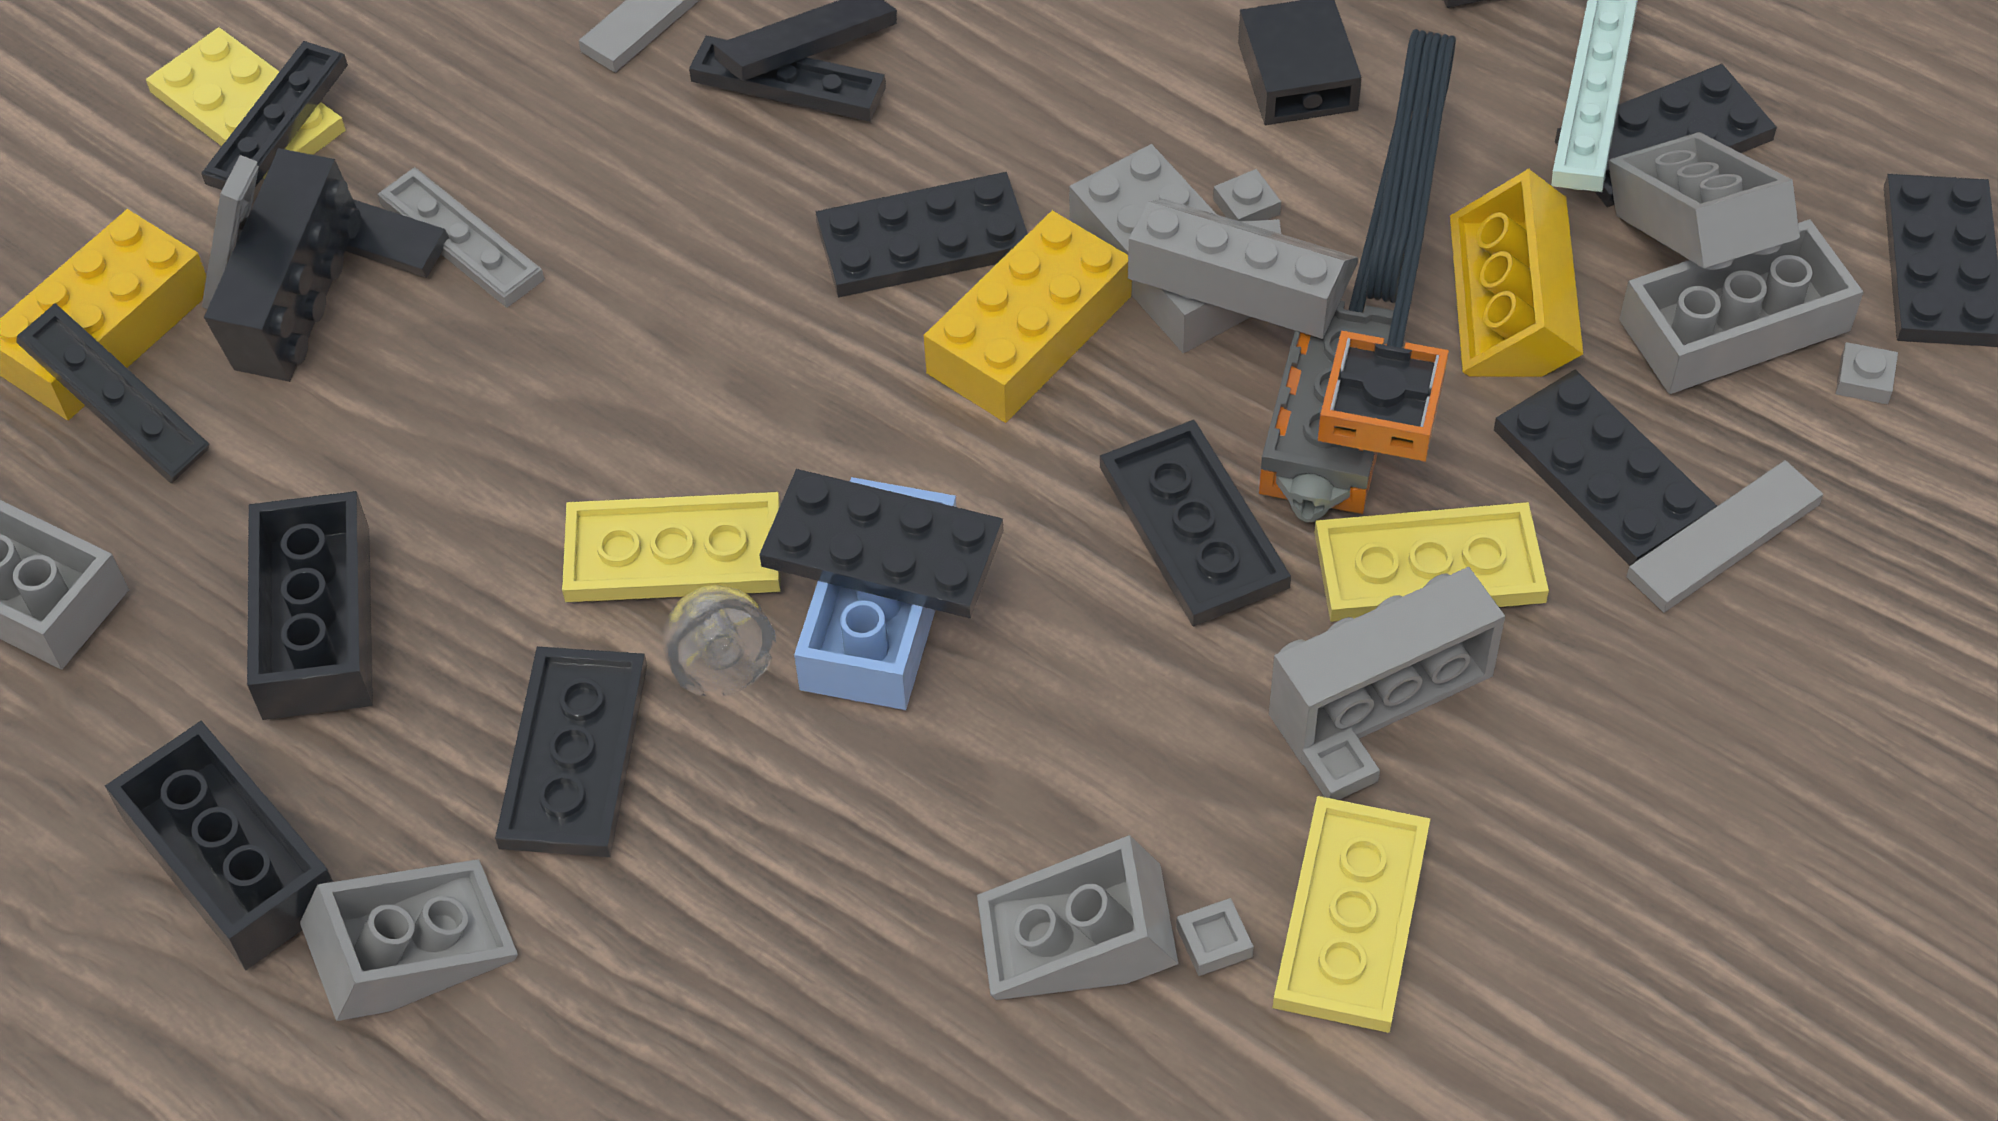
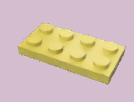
(220, 83)
(667, 546)
(1401, 552)
(1352, 914)

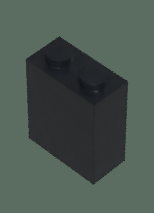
(1299, 60)

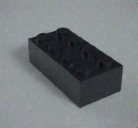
(283, 265)
(309, 606)
(220, 842)

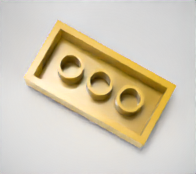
(120, 289)
(1028, 316)

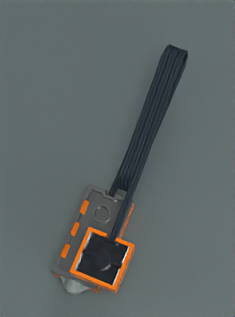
(1358, 385)

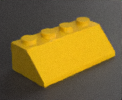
(1516, 281)

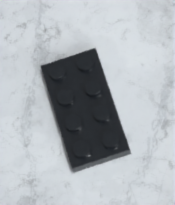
(1701, 103)
(920, 234)
(1942, 259)
(1602, 466)
(1194, 522)
(882, 543)
(572, 752)

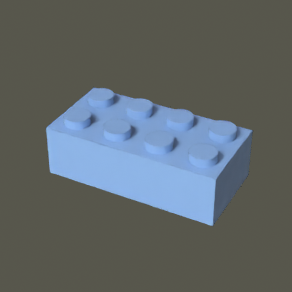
(863, 642)

